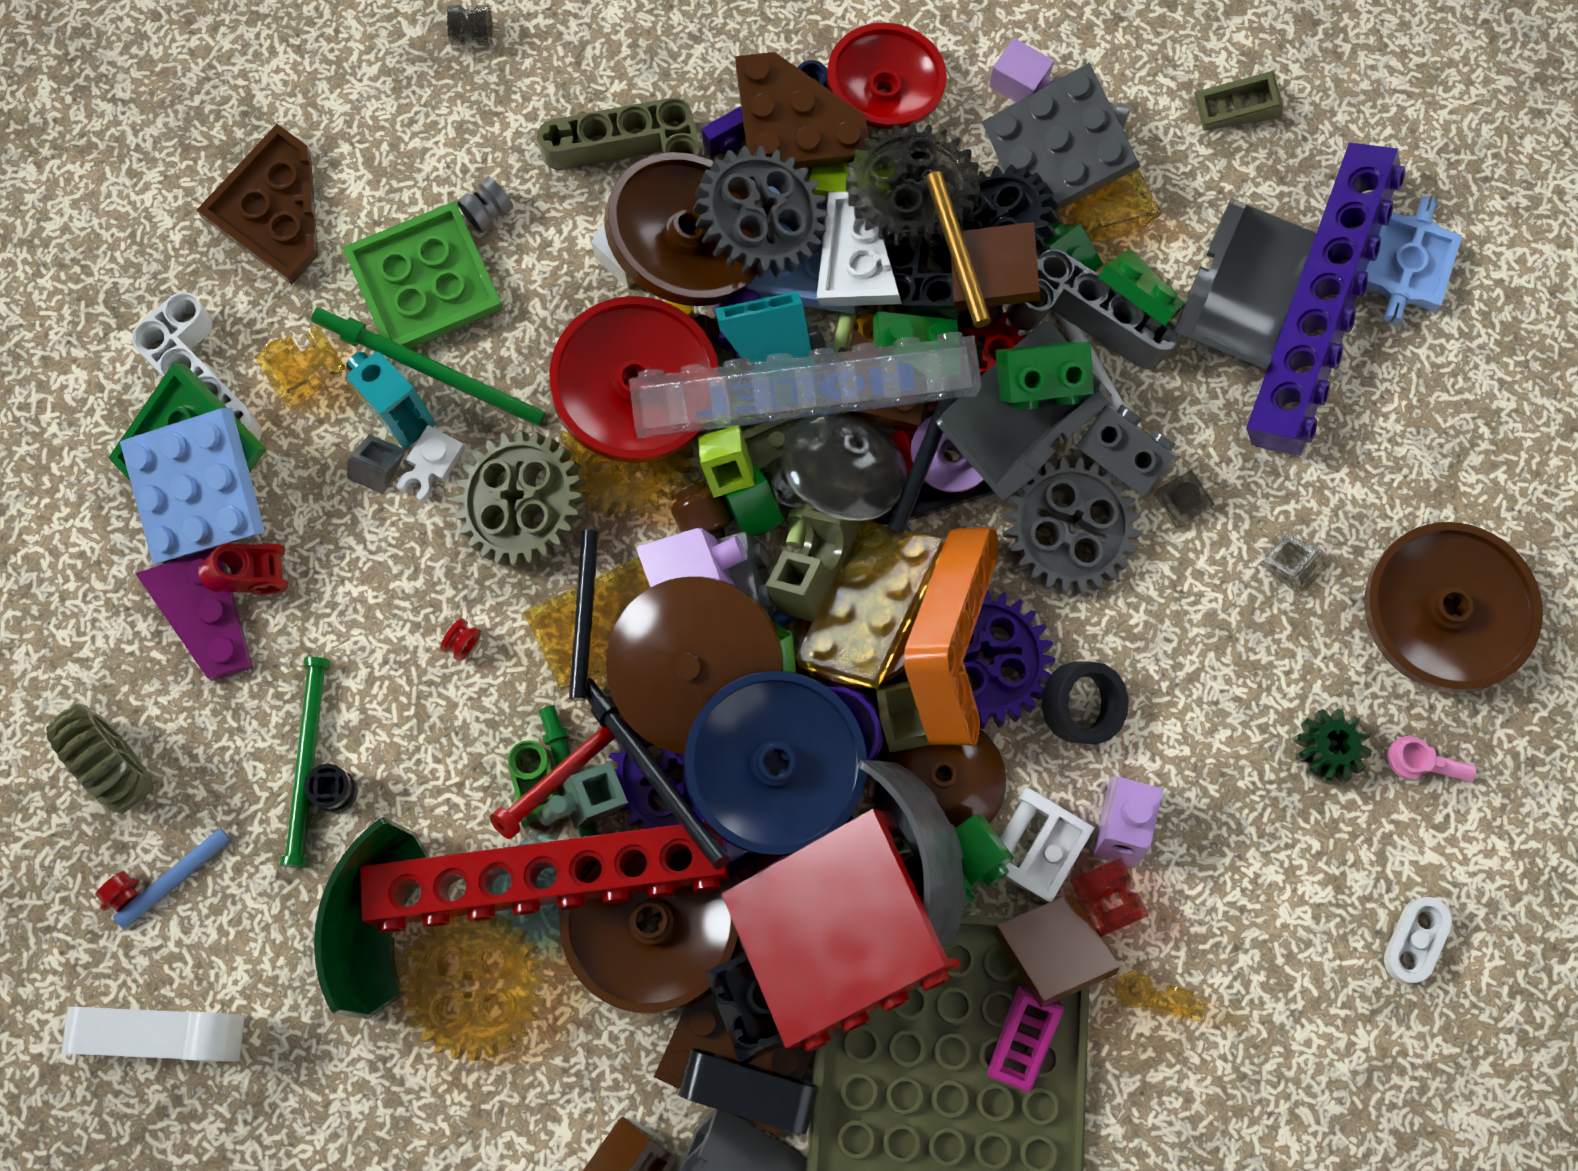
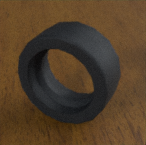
(1113, 702)

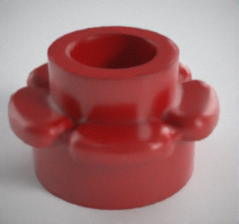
(117, 891)

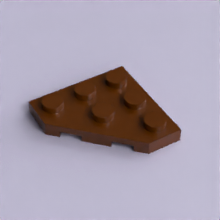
(795, 114)
(270, 205)

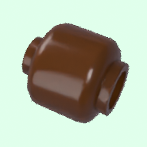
(699, 509)

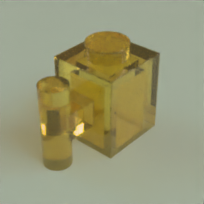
(293, 371)

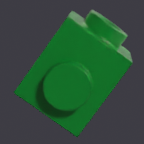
(1075, 243)

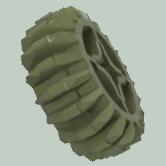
(99, 758)

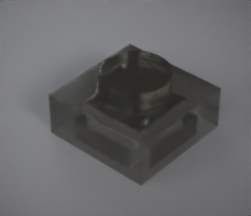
(1184, 498)

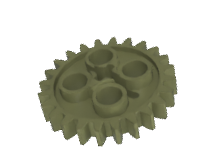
(554, 496)

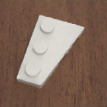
(853, 261)

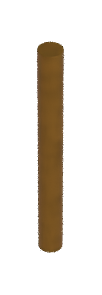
(958, 249)

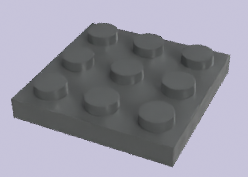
(1065, 137)

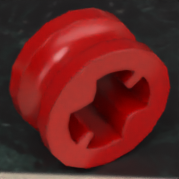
(460, 639)

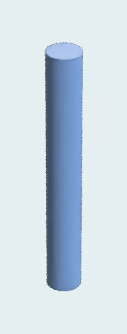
(172, 878)

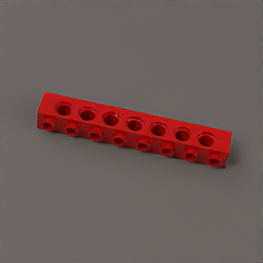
(387, 883)

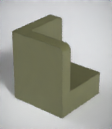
(900, 717)

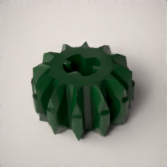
(1348, 750)

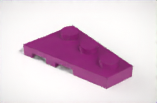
(200, 617)

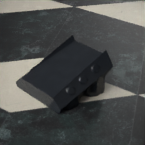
(743, 1009)

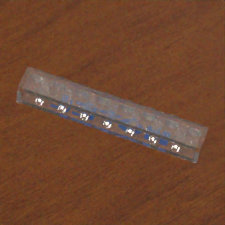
(804, 385)

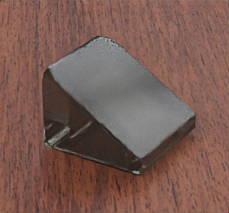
(1295, 563)

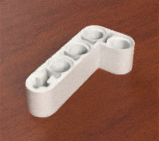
(177, 344)
(153, 1034)

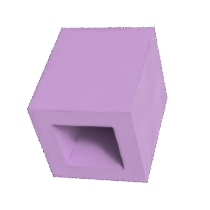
(1021, 71)

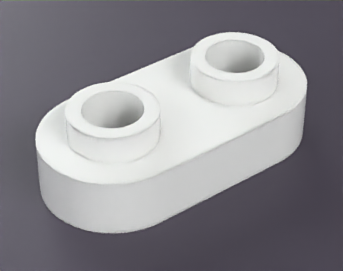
(1420, 943)

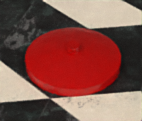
(600, 356)

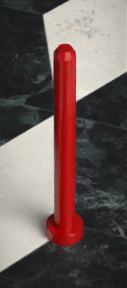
(507, 821)

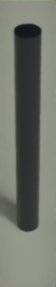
(918, 471)
(583, 615)

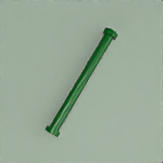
(305, 761)

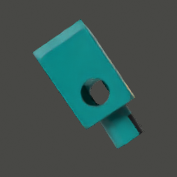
(382, 389)

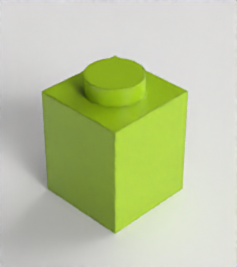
(726, 461)

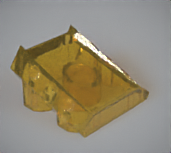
(1117, 208)

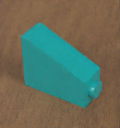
(766, 327)

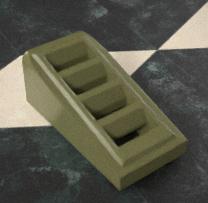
(1257, 112)

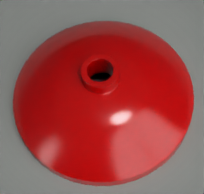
(888, 59)

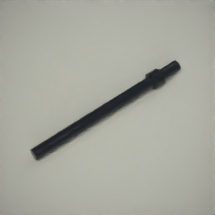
(608, 716)

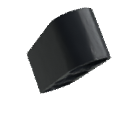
(748, 1091)

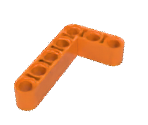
(943, 634)

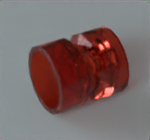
(1103, 882)

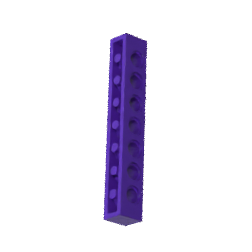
(1361, 170)

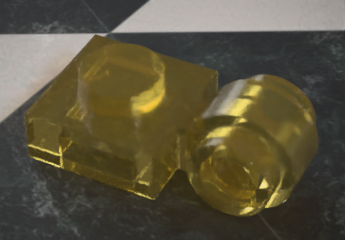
(1174, 1002)

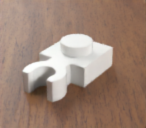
(432, 457)

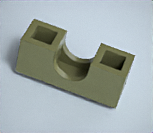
(804, 579)

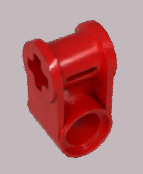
(253, 569)

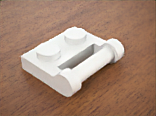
(1052, 850)

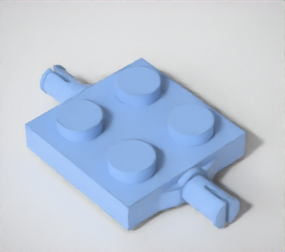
(1413, 261)

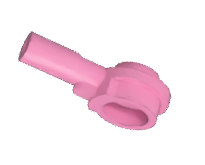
(1413, 758)

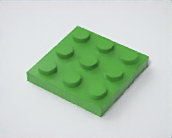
(423, 277)

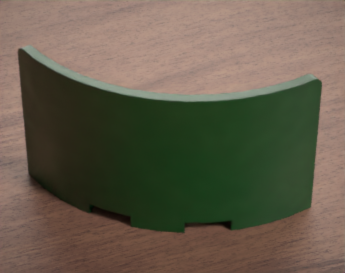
(351, 956)

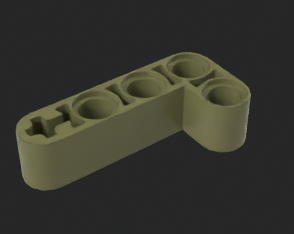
(617, 141)

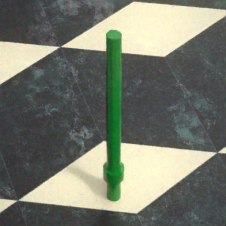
(355, 333)

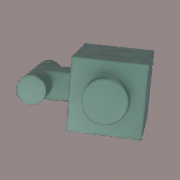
(586, 797)

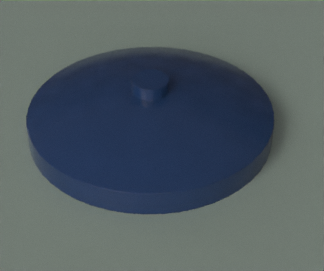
(774, 762)

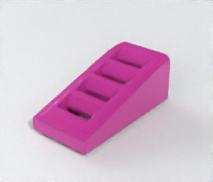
(1010, 1032)

